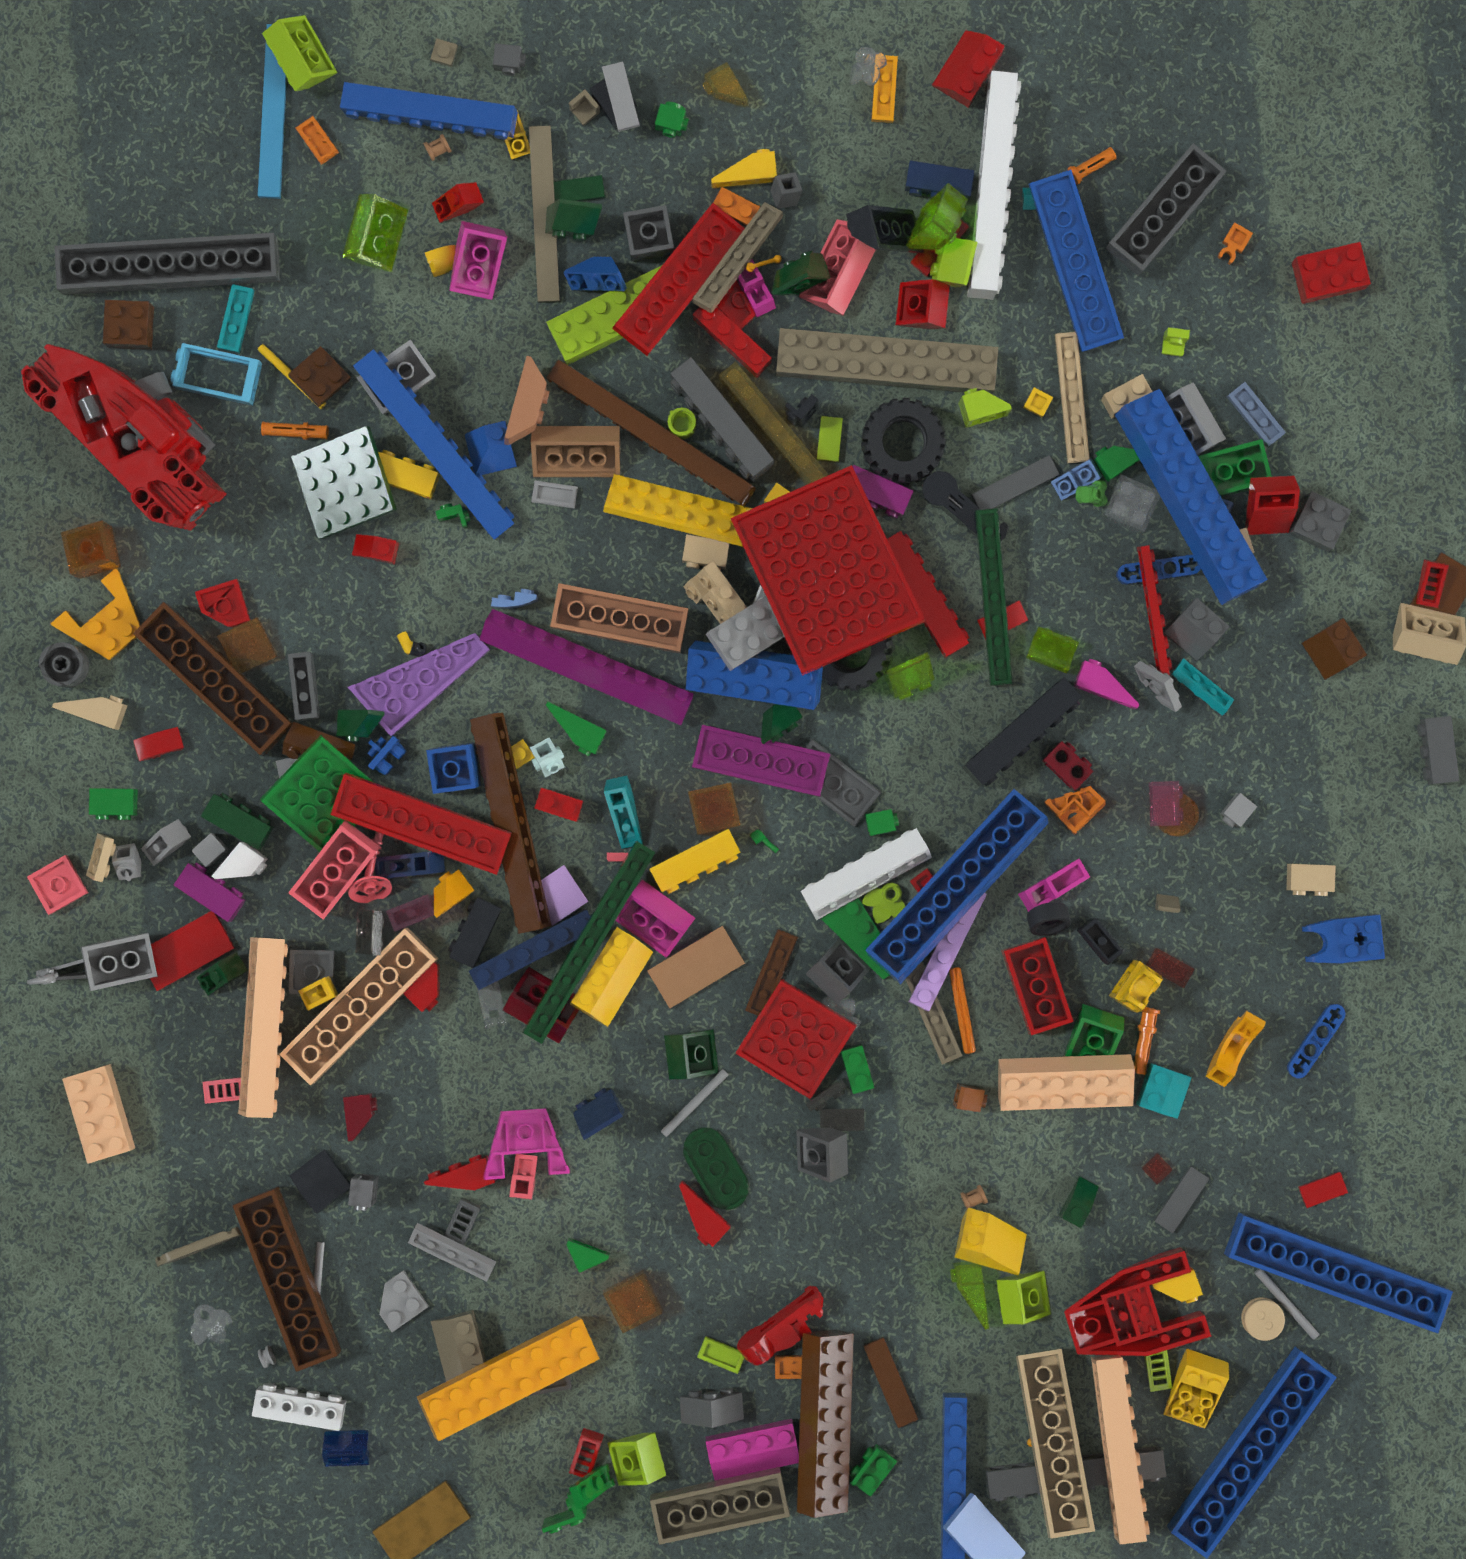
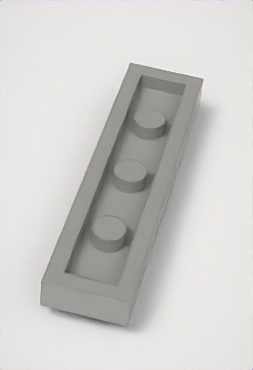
(452, 1252)

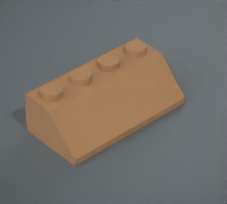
(575, 451)

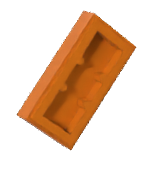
(317, 140)
(788, 1366)

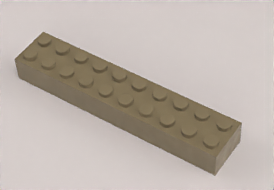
(886, 361)

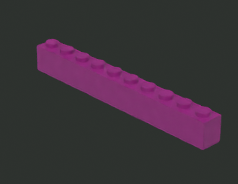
(586, 666)

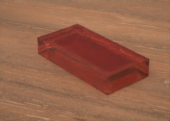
(1170, 967)

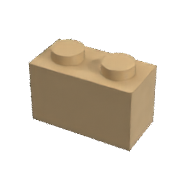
(1124, 394)
(704, 551)
(1311, 878)

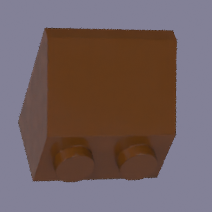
(1334, 648)

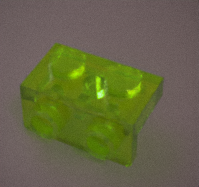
(1052, 649)

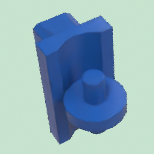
(379, 762)

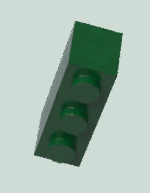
(237, 820)

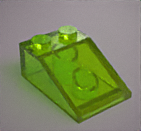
(910, 676)

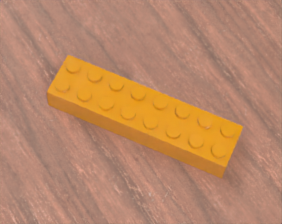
(507, 1378)

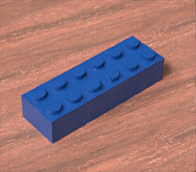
(763, 678)

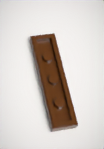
(771, 971)
(890, 1382)

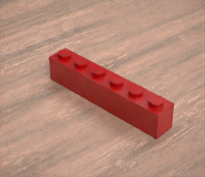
(938, 618)

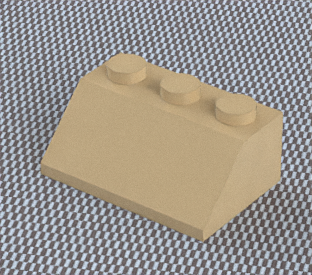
(1429, 634)

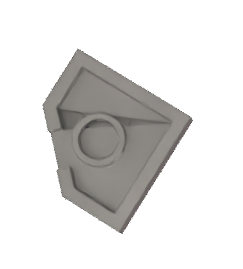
(1160, 684)
(400, 1301)

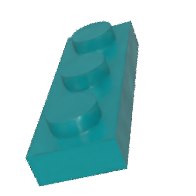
(235, 318)
(1202, 687)

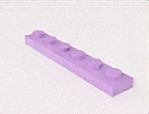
(942, 960)

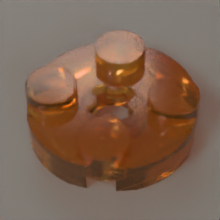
(1190, 818)

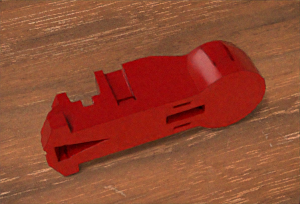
(782, 1329)

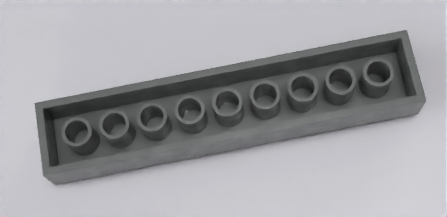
(167, 263)

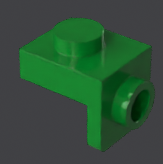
(449, 511)

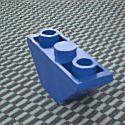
(595, 274)

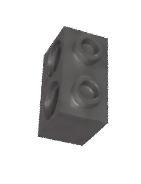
(363, 1191)

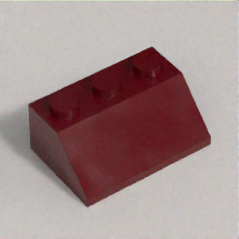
(527, 997)

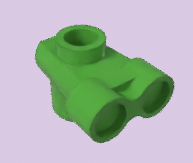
(1093, 493)

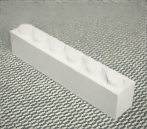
(866, 873)

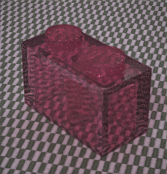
(1165, 803)
(411, 912)

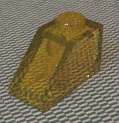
(724, 86)

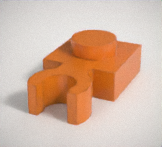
(1235, 241)

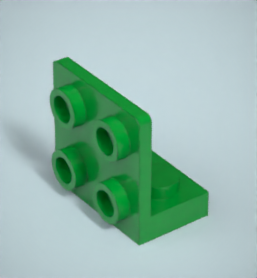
(571, 1516)

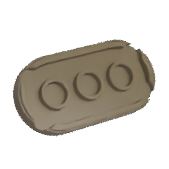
(197, 1246)

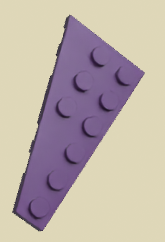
(416, 683)

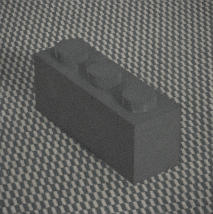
(304, 686)
(1438, 750)

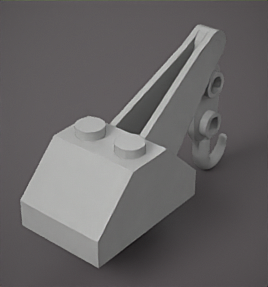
(108, 963)

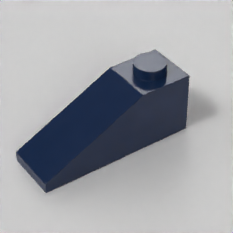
(409, 865)

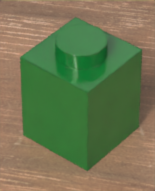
(881, 822)

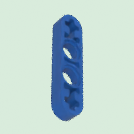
(1158, 566)
(1319, 1043)

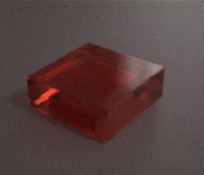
(1156, 1168)

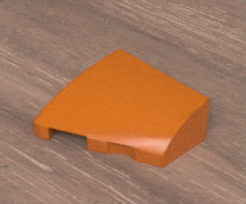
(1083, 802)

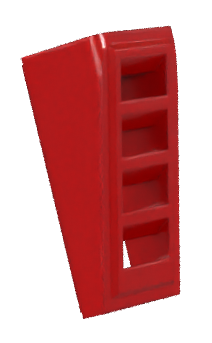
(1425, 573)
(591, 1440)

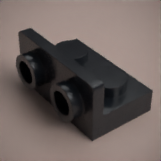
(807, 408)

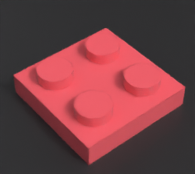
(57, 884)

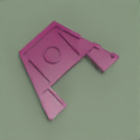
(524, 1133)

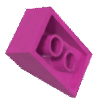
(477, 260)

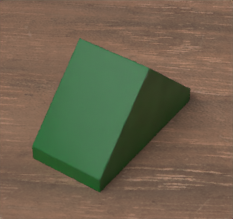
(586, 1255)

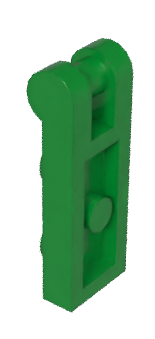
(591, 1486)

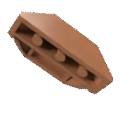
(527, 404)

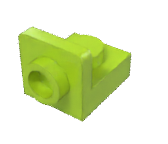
(1174, 341)

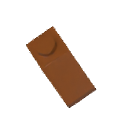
(969, 1098)

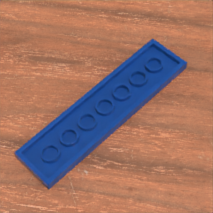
(1076, 260)

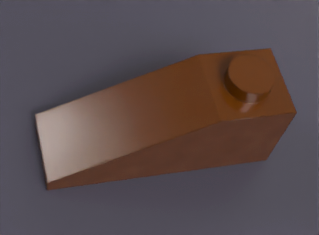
(301, 738)

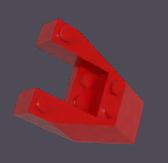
(1122, 1315)

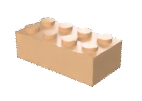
(98, 1113)

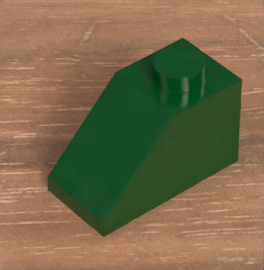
(357, 723)
(1079, 1202)

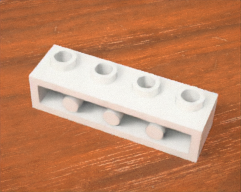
(299, 1408)

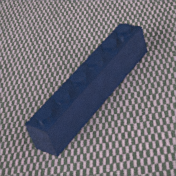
(529, 951)

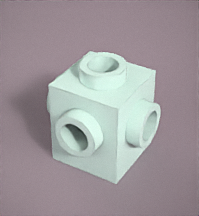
(547, 757)

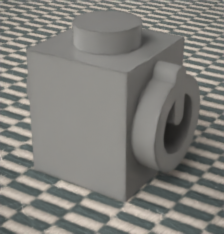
(127, 862)

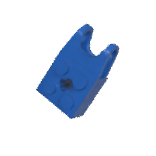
(1339, 939)

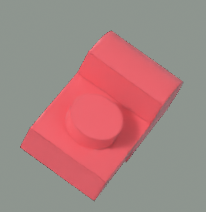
(523, 1176)

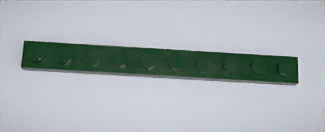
(588, 942)

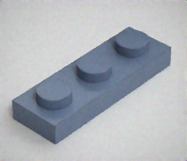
(1256, 414)

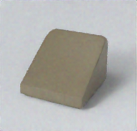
(1167, 903)

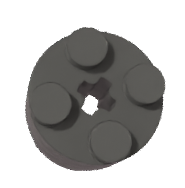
(55, 673)

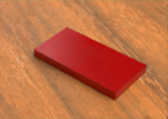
(189, 949)

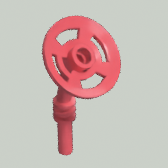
(368, 883)

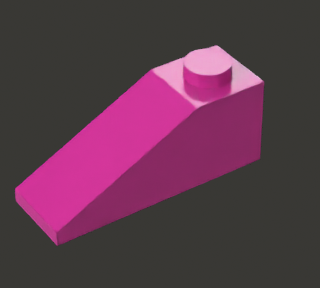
(1102, 683)

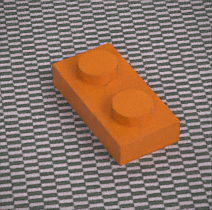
(736, 206)

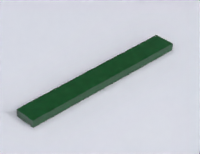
(993, 596)

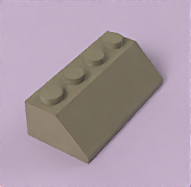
(458, 1343)

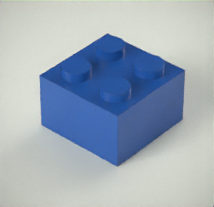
(453, 768)

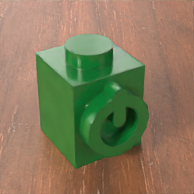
(671, 119)

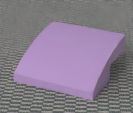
(562, 894)

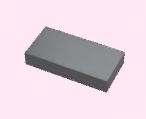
(554, 494)

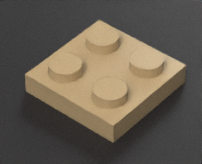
(100, 856)

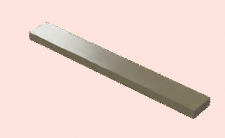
(542, 197)

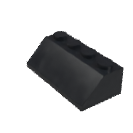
(883, 227)

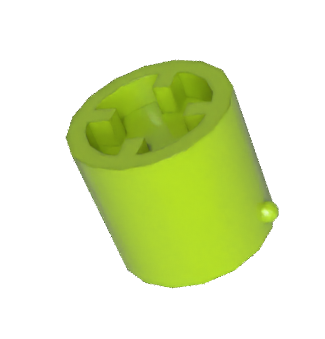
(682, 423)

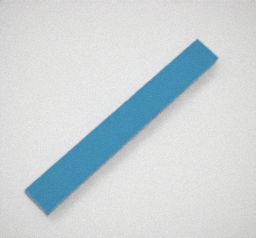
(272, 128)

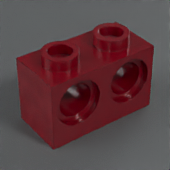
(1063, 770)

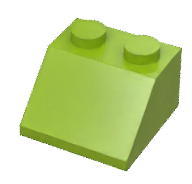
(954, 262)
(981, 407)
(1023, 1297)
(637, 1459)

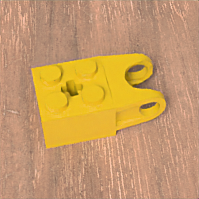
(1136, 986)

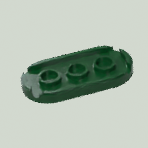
(715, 1168)

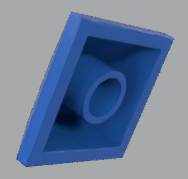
(488, 449)

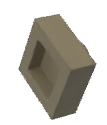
(444, 52)

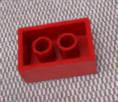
(1331, 272)

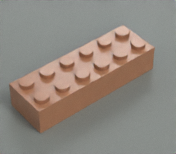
(619, 618)

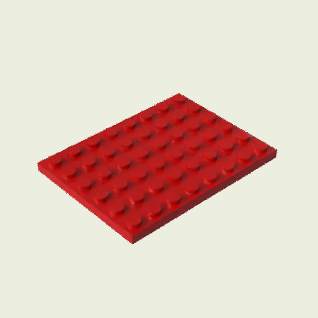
(827, 570)

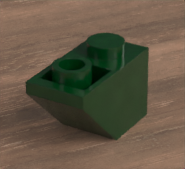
(777, 720)
(221, 973)

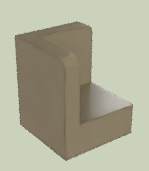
(584, 107)

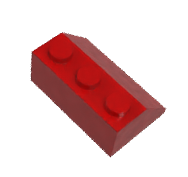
(968, 67)

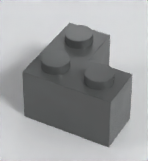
(711, 1408)

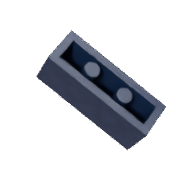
(931, 178)

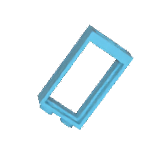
(251, 380)

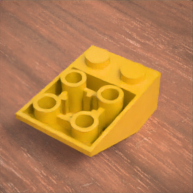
(1197, 1388)

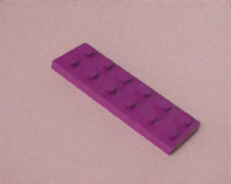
(766, 763)

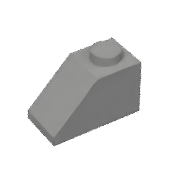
(166, 842)

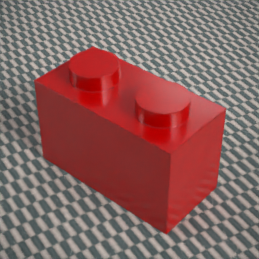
(559, 804)

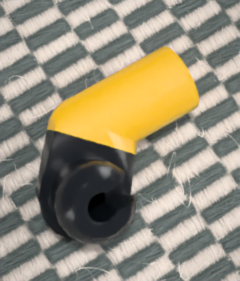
(410, 647)

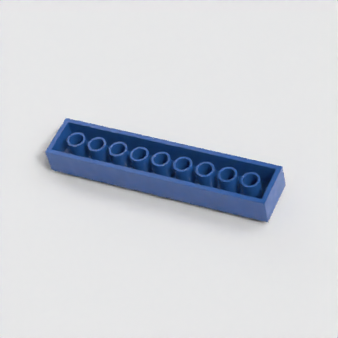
(1190, 496)
(957, 886)
(1338, 1272)
(1251, 1452)

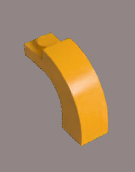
(1233, 1046)

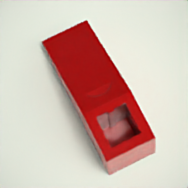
(462, 1176)

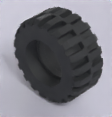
(910, 412)
(862, 676)

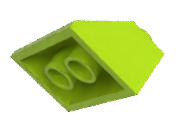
(299, 52)

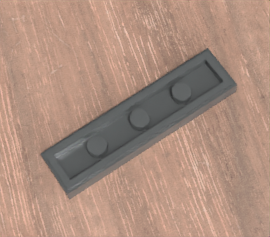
(1016, 484)

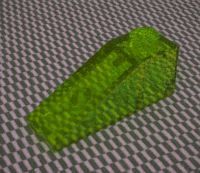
(970, 1284)

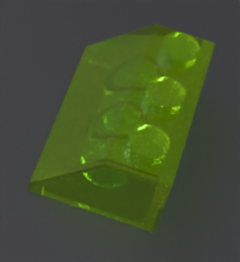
(938, 220)
(375, 232)

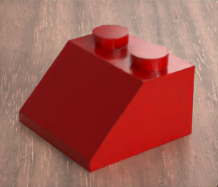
(922, 304)

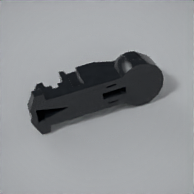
(942, 492)

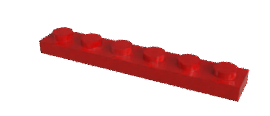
(1153, 601)

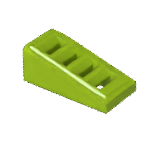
(1148, 1361)

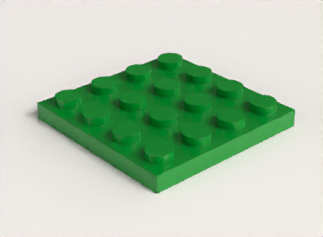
(308, 792)

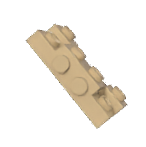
(716, 592)

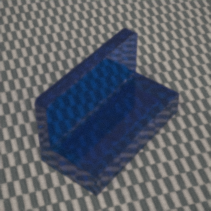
(345, 1448)

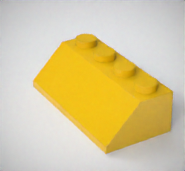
(695, 860)
(611, 977)

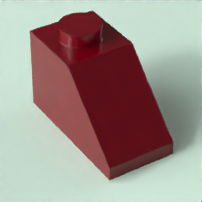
(358, 1112)

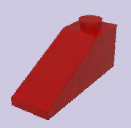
(706, 1220)

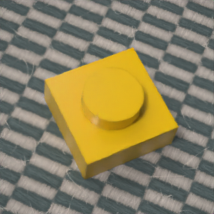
(1038, 402)
(521, 753)

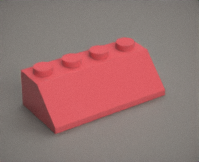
(846, 262)

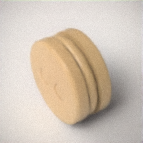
(1263, 1318)

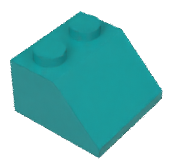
(1163, 1090)

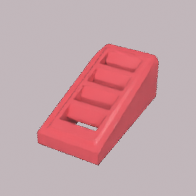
(215, 1083)

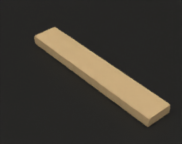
(1072, 397)

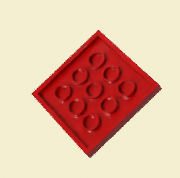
(796, 1039)

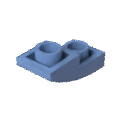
(1078, 476)
(521, 599)

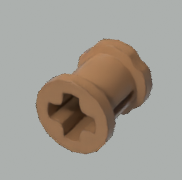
(437, 147)
(974, 1197)

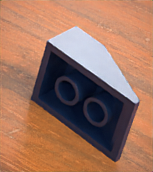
(598, 1113)

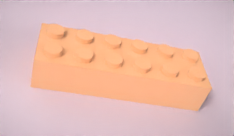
(1066, 1082)

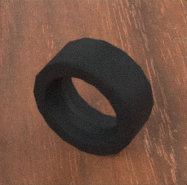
(1048, 919)

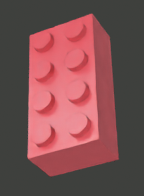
(334, 869)

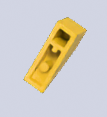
(753, 169)

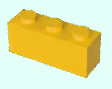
(408, 476)

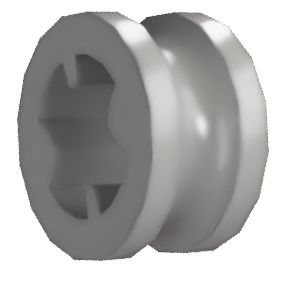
(266, 1356)

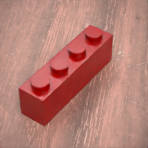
(733, 340)

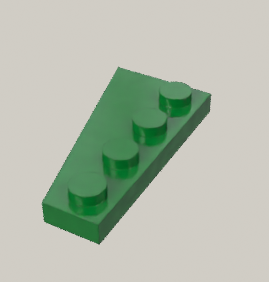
(856, 930)

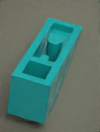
(623, 810)

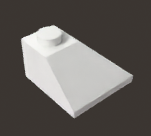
(241, 862)

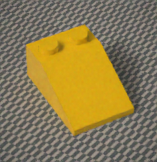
(990, 1242)

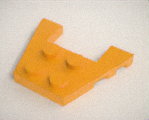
(111, 627)

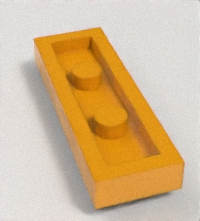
(884, 92)

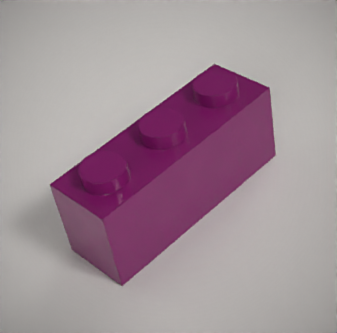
(884, 493)
(210, 891)

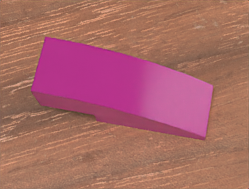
(756, 291)
(1054, 885)

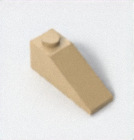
(98, 710)

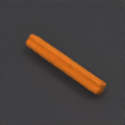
(962, 1010)

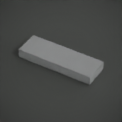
(620, 96)

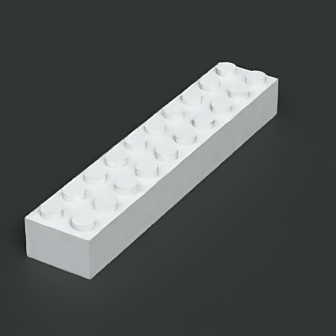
(993, 184)

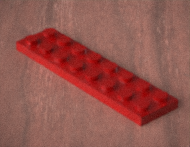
(678, 280)
(421, 823)

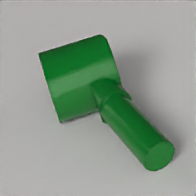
(758, 836)

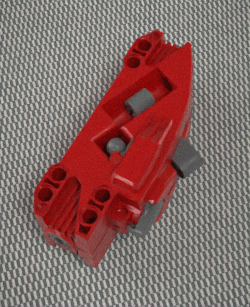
(117, 415)

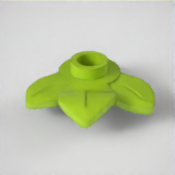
(883, 905)

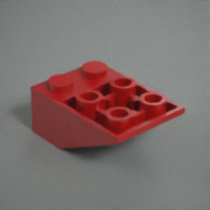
(1271, 504)

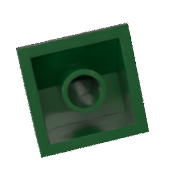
(572, 219)
(801, 274)
(691, 1054)

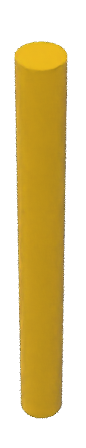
(285, 370)

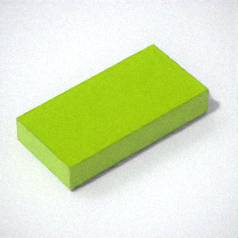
(829, 439)
(721, 1355)

